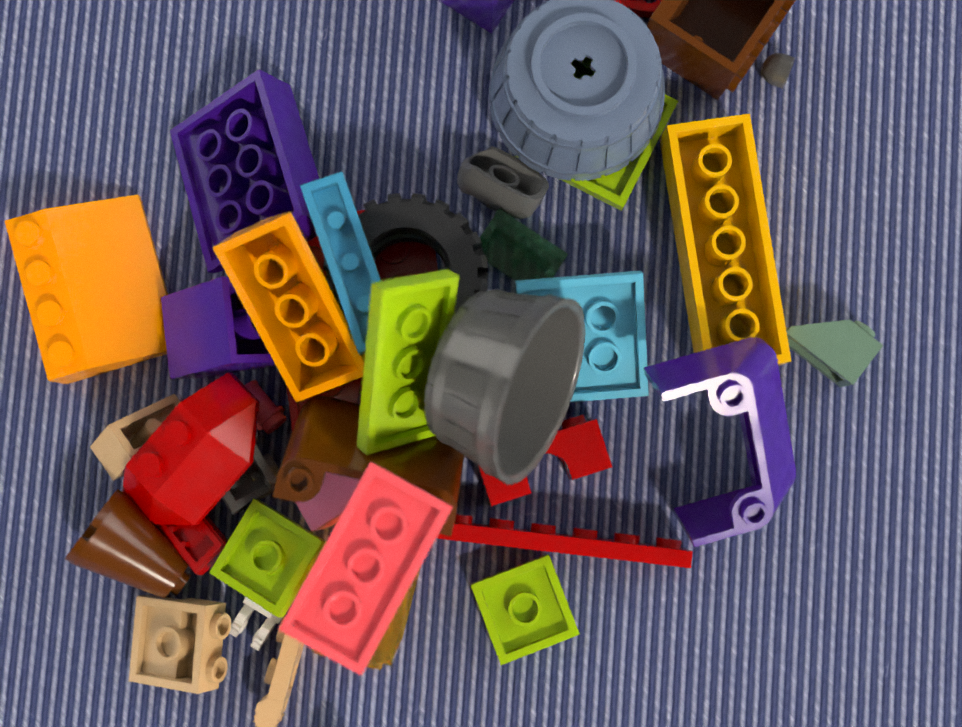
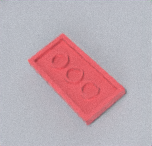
(365, 568)

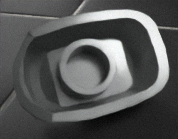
(502, 182)

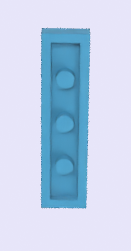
(344, 249)

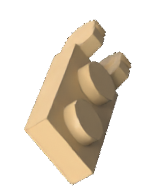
(280, 677)

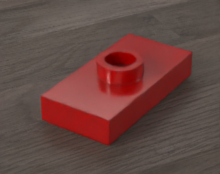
(196, 544)

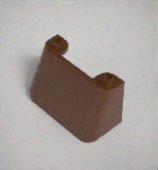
(327, 442)

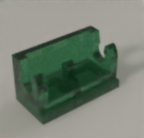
(520, 250)

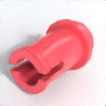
(269, 416)

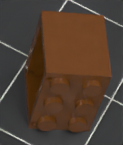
(714, 39)

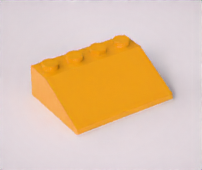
(91, 286)

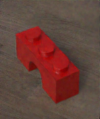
(577, 446)

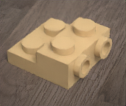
(179, 643)

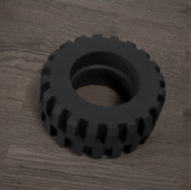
(431, 225)

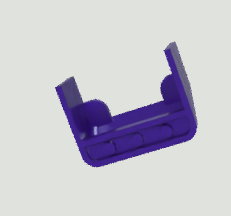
(745, 382)

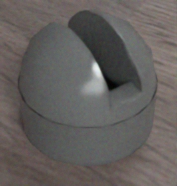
(777, 69)

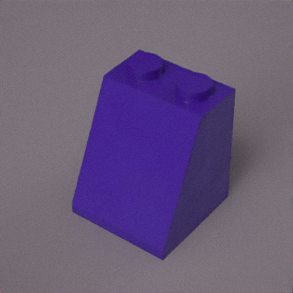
(210, 332)

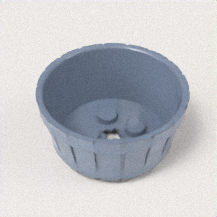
(571, 123)

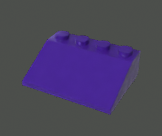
(245, 161)

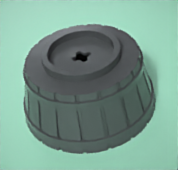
(505, 379)

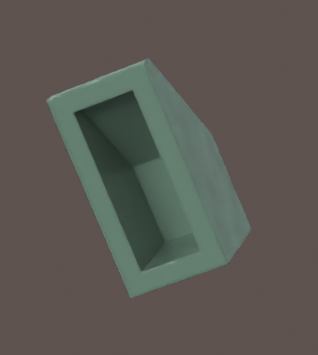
(835, 348)

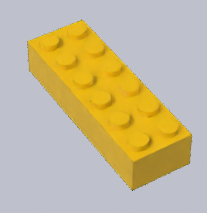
(723, 234)

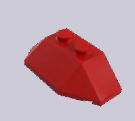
(195, 454)

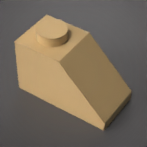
(126, 436)

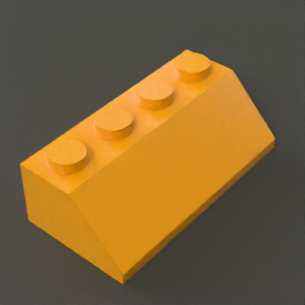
(291, 306)

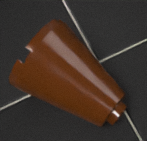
(130, 550)

